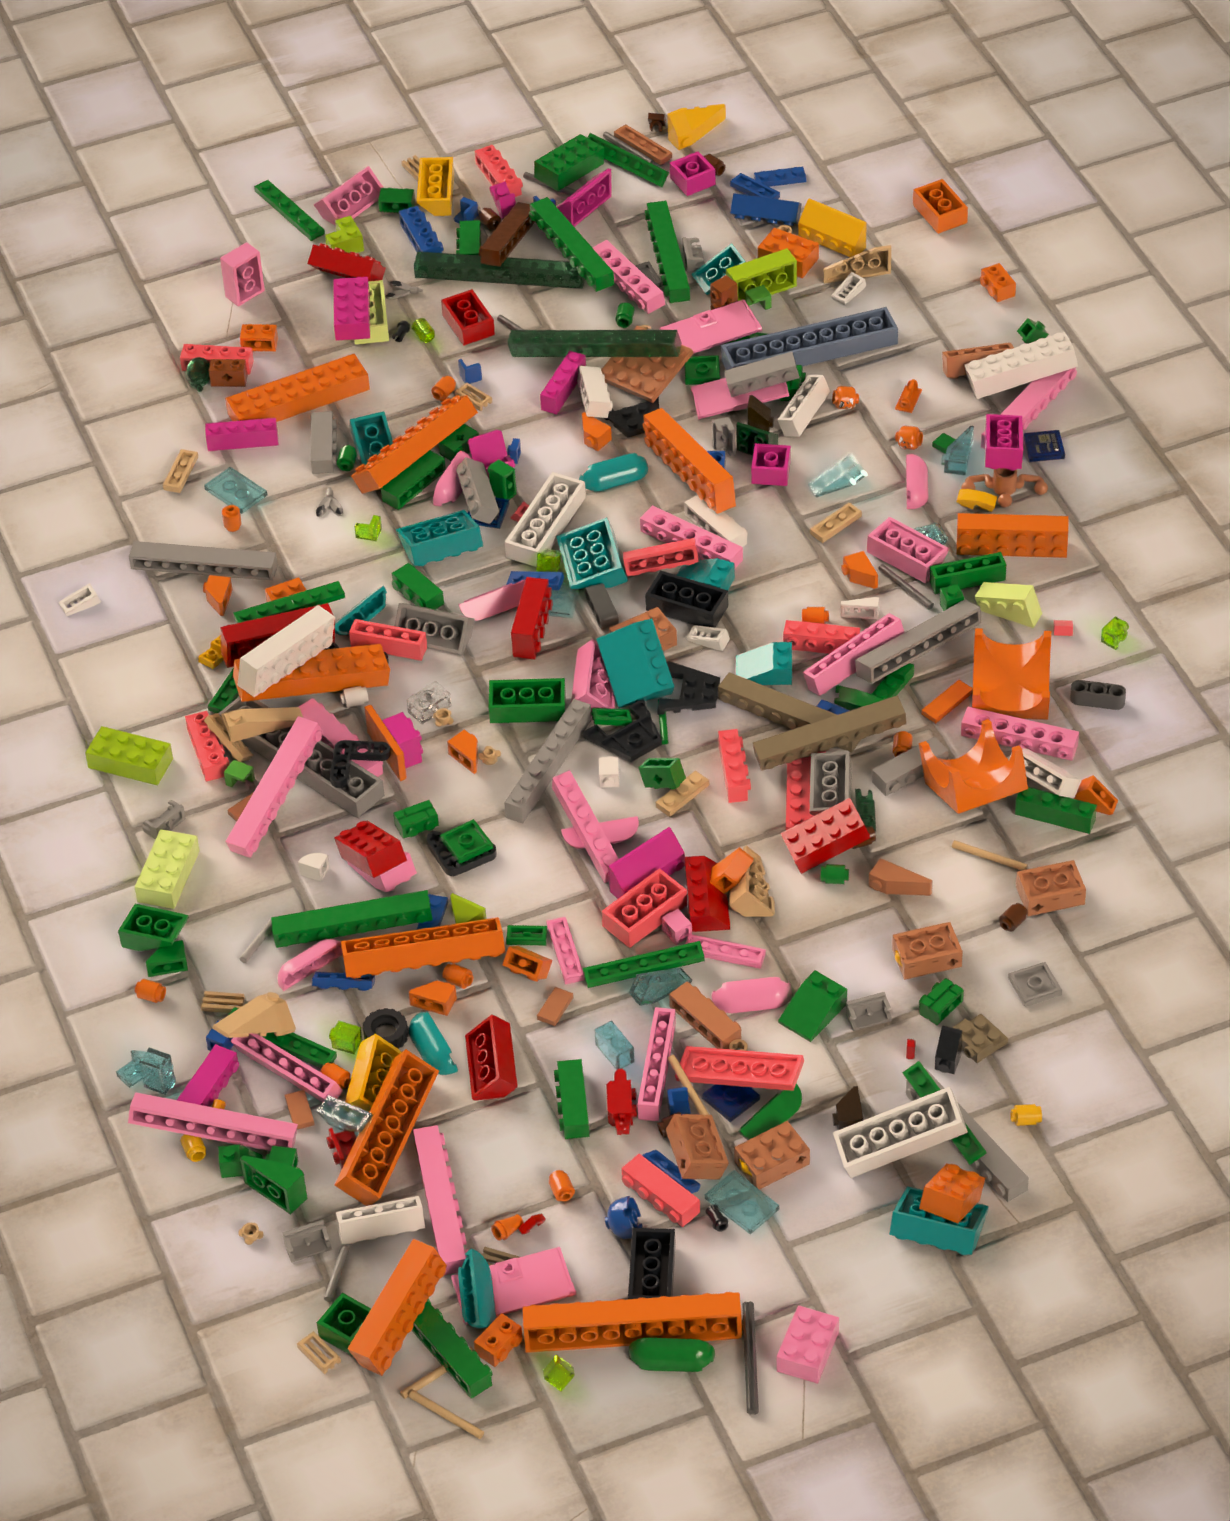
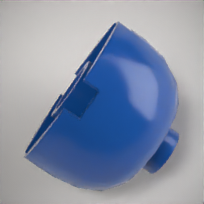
(623, 1217)

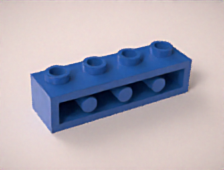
(765, 208)
(419, 231)

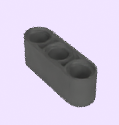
(601, 605)
(1098, 694)

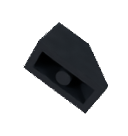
(948, 1050)

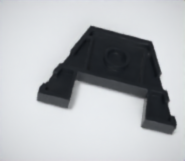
(630, 419)
(697, 692)
(632, 740)

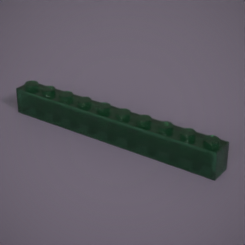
(512, 271)
(595, 343)

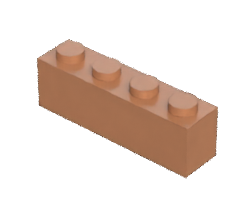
(954, 360)
(704, 1016)

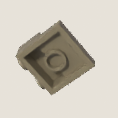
(980, 1037)

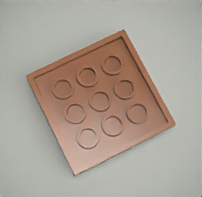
(644, 375)

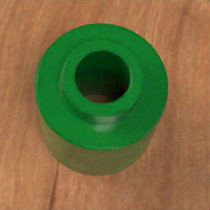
(624, 315)
(346, 458)
(834, 874)

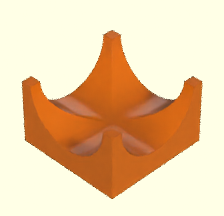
(1012, 677)
(978, 775)

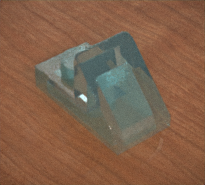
(131, 1072)

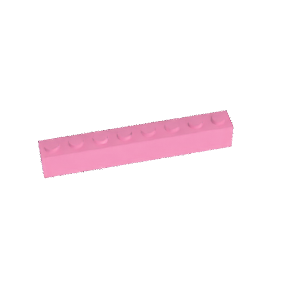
(1037, 397)
(274, 787)
(211, 1123)
(439, 1197)

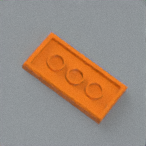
(380, 733)

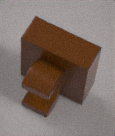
(656, 119)

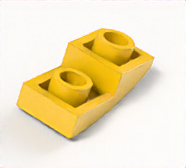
(970, 498)
(213, 656)

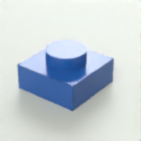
(514, 450)

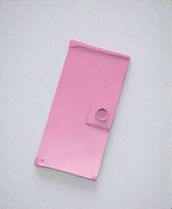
(716, 326)
(715, 397)
(527, 1281)

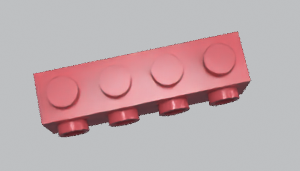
(497, 169)
(216, 352)
(660, 557)
(816, 636)
(393, 639)
(206, 747)
(733, 766)
(660, 1190)

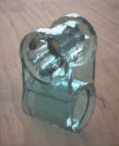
(934, 532)

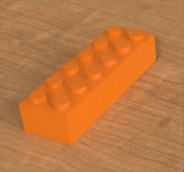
(1012, 535)
(397, 1307)

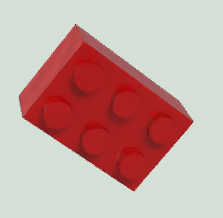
(468, 317)

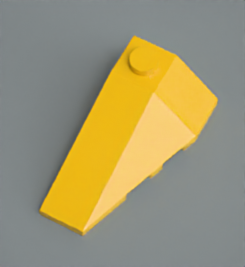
(690, 125)

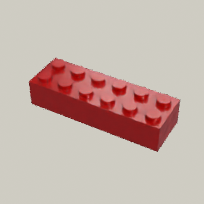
(245, 636)

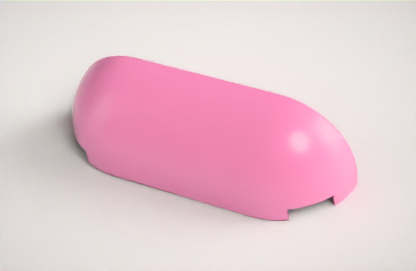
(916, 481)
(449, 485)
(493, 601)
(615, 830)
(308, 962)
(752, 995)

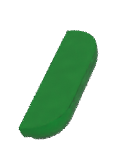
(773, 1113)
(671, 1354)

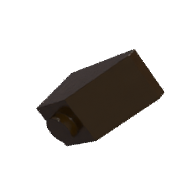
(759, 414)
(848, 1110)

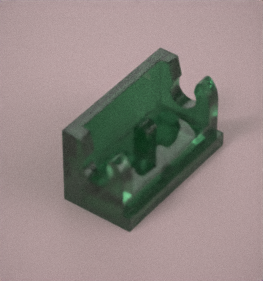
(866, 808)

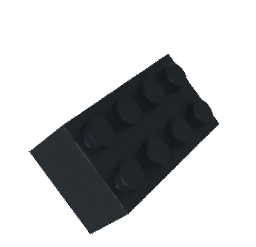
(687, 600)
(652, 1263)

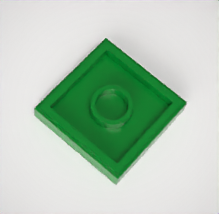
(702, 369)
(466, 841)

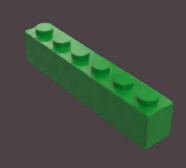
(452, 1351)

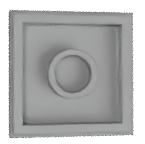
(1035, 984)

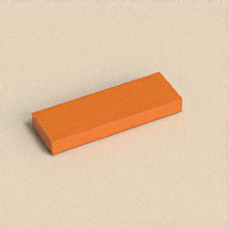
(947, 701)

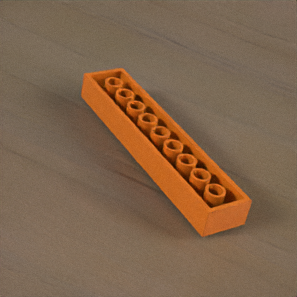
(624, 1321)

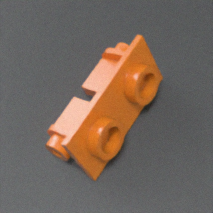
(909, 397)

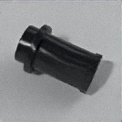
(402, 328)
(719, 1222)

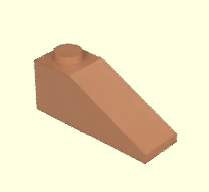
(897, 880)

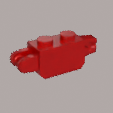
(620, 1102)

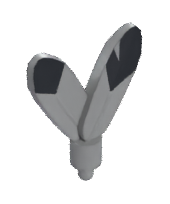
(403, 290)
(328, 501)

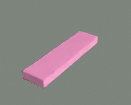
(565, 950)
(729, 951)

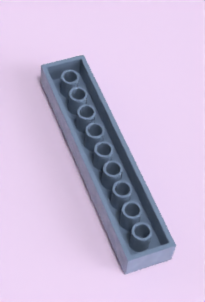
(818, 340)

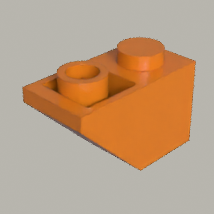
(730, 870)

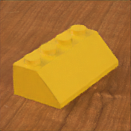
(436, 185)
(832, 228)
(370, 1070)

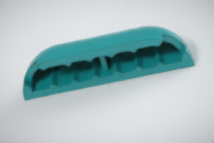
(615, 472)
(363, 611)
(431, 1043)
(476, 1291)

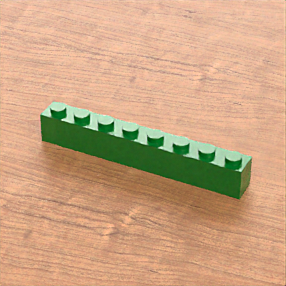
(571, 244)
(668, 252)
(351, 918)

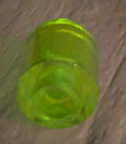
(423, 330)

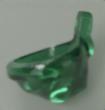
(197, 373)

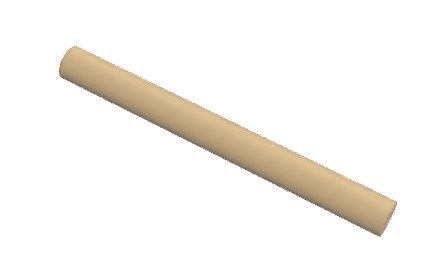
(989, 855)
(686, 1083)
(425, 1380)
(446, 1414)

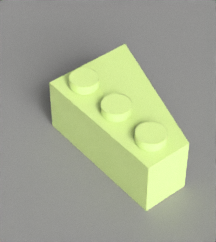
(1010, 602)

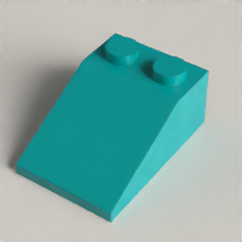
(716, 267)
(370, 434)
(711, 572)
(767, 664)

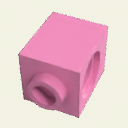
(676, 926)

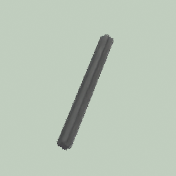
(750, 1358)

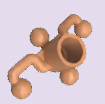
(1005, 483)

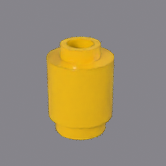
(1026, 1114)
(193, 1147)

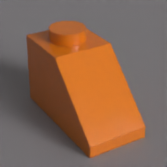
(595, 432)
(860, 570)
(218, 592)
(464, 749)
(1094, 792)
(434, 997)

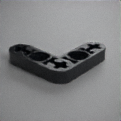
(351, 753)
(447, 861)

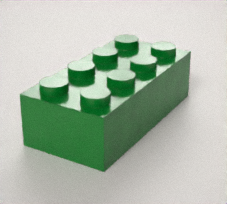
(569, 162)
(526, 700)

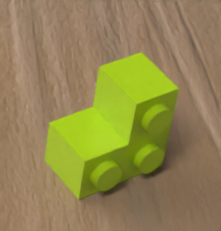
(346, 236)

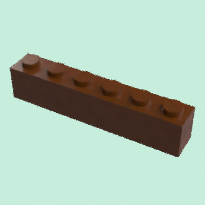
(506, 235)

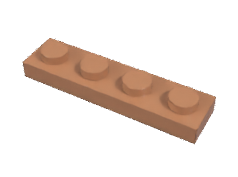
(643, 144)

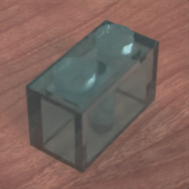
(614, 1045)
(157, 1071)

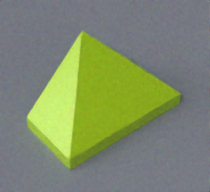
(466, 910)

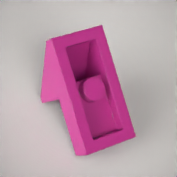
(503, 199)

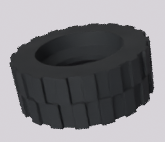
(387, 1017)

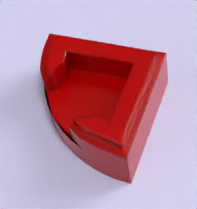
(911, 1043)
(531, 1222)

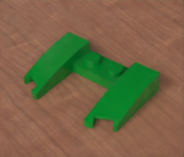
(889, 687)

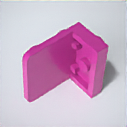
(489, 448)

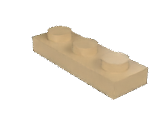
(180, 471)
(835, 522)
(238, 748)
(678, 797)

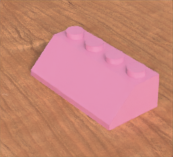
(350, 197)
(906, 549)
(591, 679)

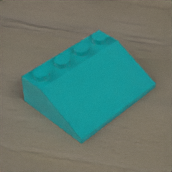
(440, 538)
(592, 556)
(635, 663)
(926, 1228)

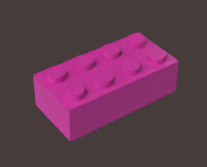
(351, 308)
(1003, 441)

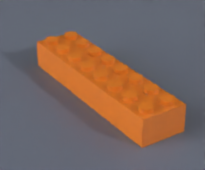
(300, 391)
(414, 443)
(689, 460)
(328, 672)
(423, 947)
(388, 1130)

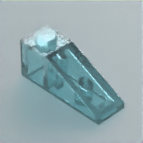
(958, 453)
(839, 476)
(656, 985)
(343, 1115)

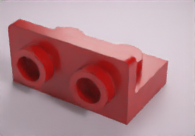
(341, 1144)

